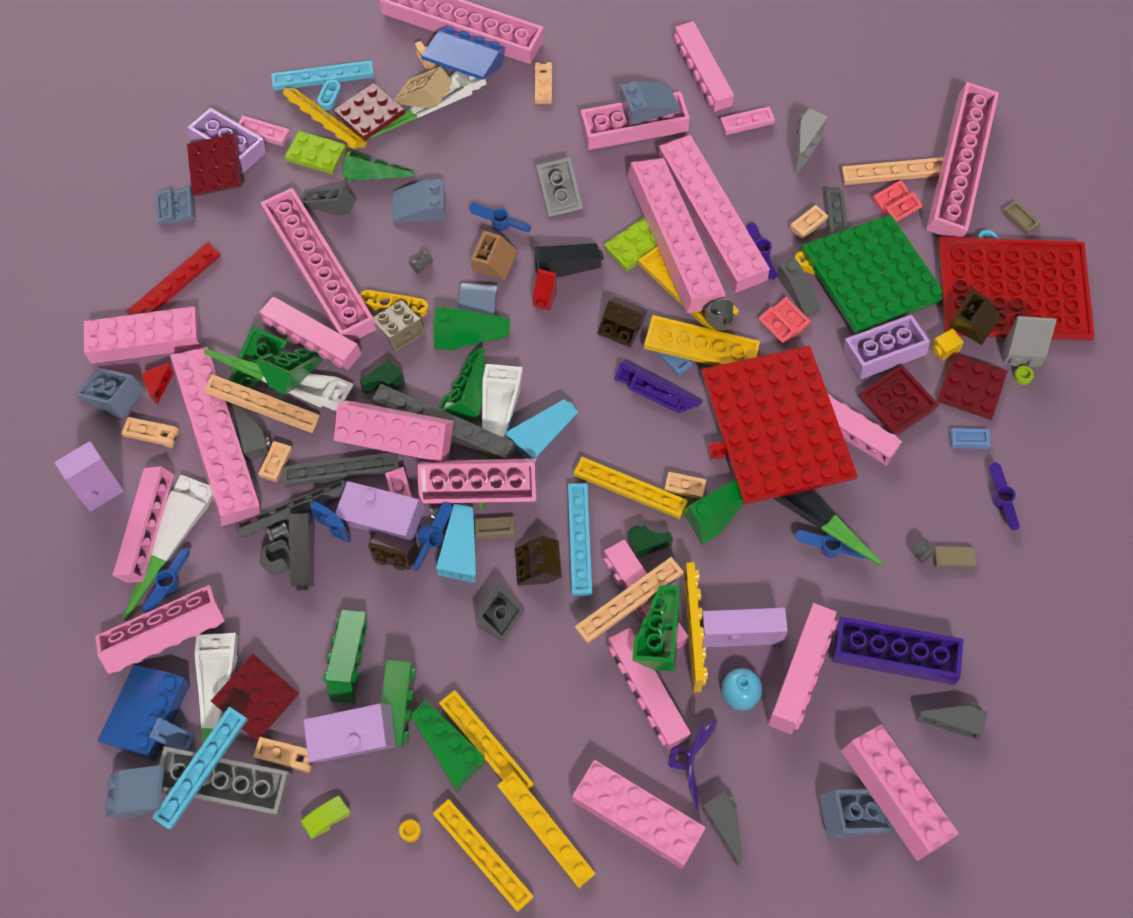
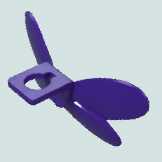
(700, 740)

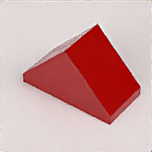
(157, 381)

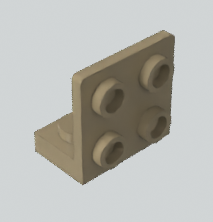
(399, 325)

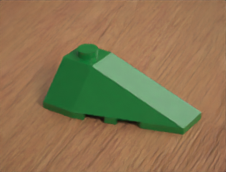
(361, 167)
(462, 328)
(256, 345)
(288, 369)
(467, 390)
(714, 511)
(658, 637)

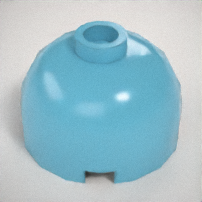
(741, 689)

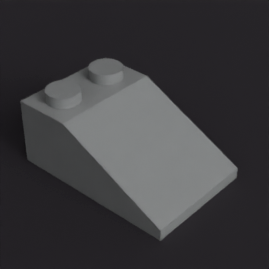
(809, 136)
(559, 187)
(1028, 341)

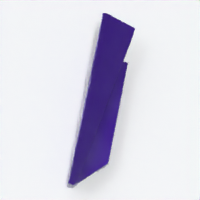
(655, 388)

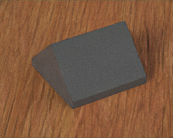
(498, 613)

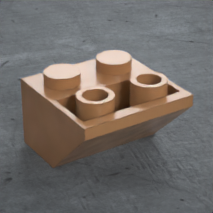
(493, 256)

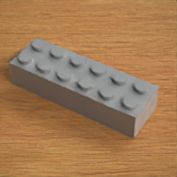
(232, 782)

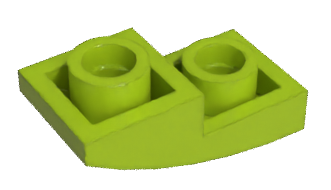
(324, 816)

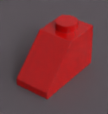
(545, 289)

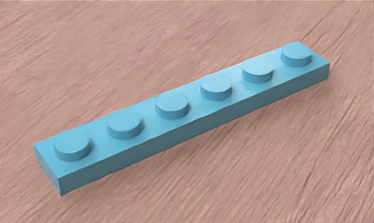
(320, 75)
(579, 540)
(200, 768)

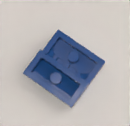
(331, 520)

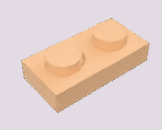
(809, 222)
(275, 461)
(685, 485)

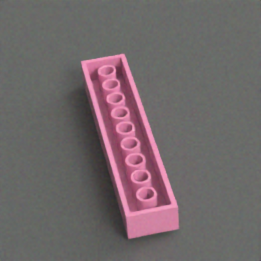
(517, 35)
(962, 161)
(714, 215)
(675, 234)
(318, 265)
(215, 439)

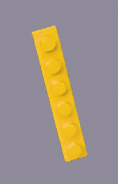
(320, 115)
(630, 488)
(482, 738)
(546, 830)
(483, 855)

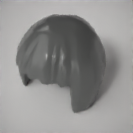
(720, 314)
(275, 557)

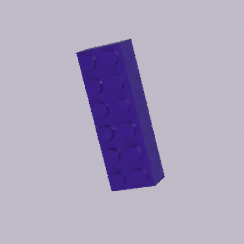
(898, 650)

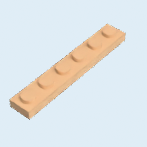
(891, 171)
(261, 403)
(628, 600)

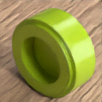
(1023, 375)

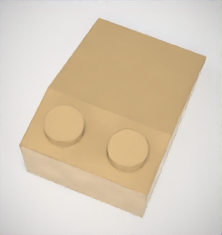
(425, 89)

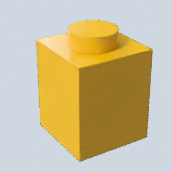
(947, 344)

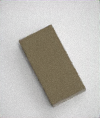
(1021, 217)
(494, 527)
(955, 557)

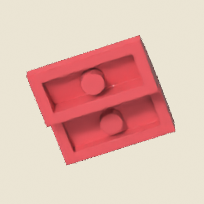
(897, 201)
(784, 320)

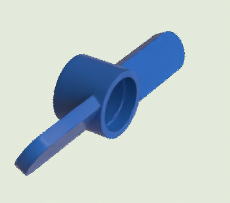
(492, 215)
(432, 534)
(820, 540)
(159, 591)

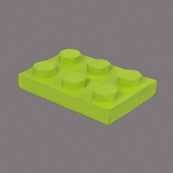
(315, 152)
(631, 244)

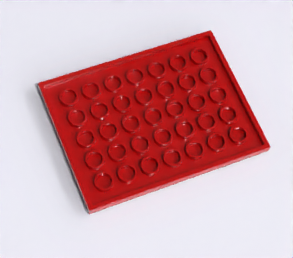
(1019, 280)
(778, 425)

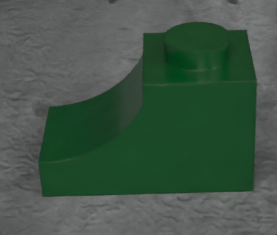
(384, 374)
(646, 541)

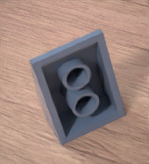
(647, 100)
(419, 202)
(111, 391)
(134, 792)
(852, 814)

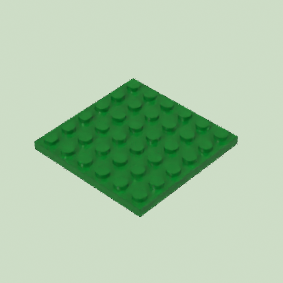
(873, 273)

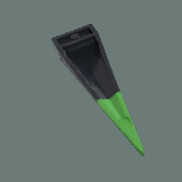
(813, 509)

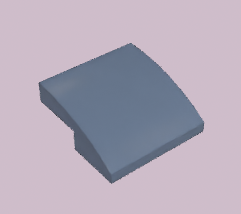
(174, 206)
(478, 298)

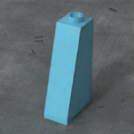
(539, 431)
(459, 546)

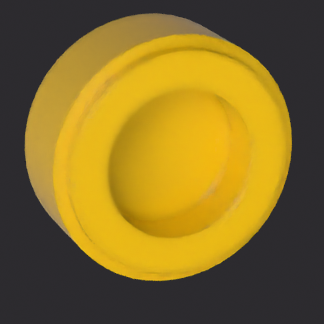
(410, 830)

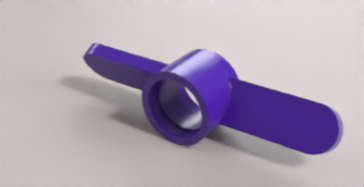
(761, 242)
(1002, 487)

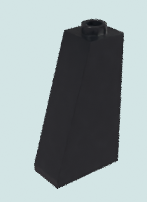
(568, 259)
(301, 550)

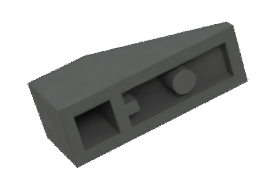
(329, 200)
(798, 286)
(252, 437)
(962, 720)
(724, 820)

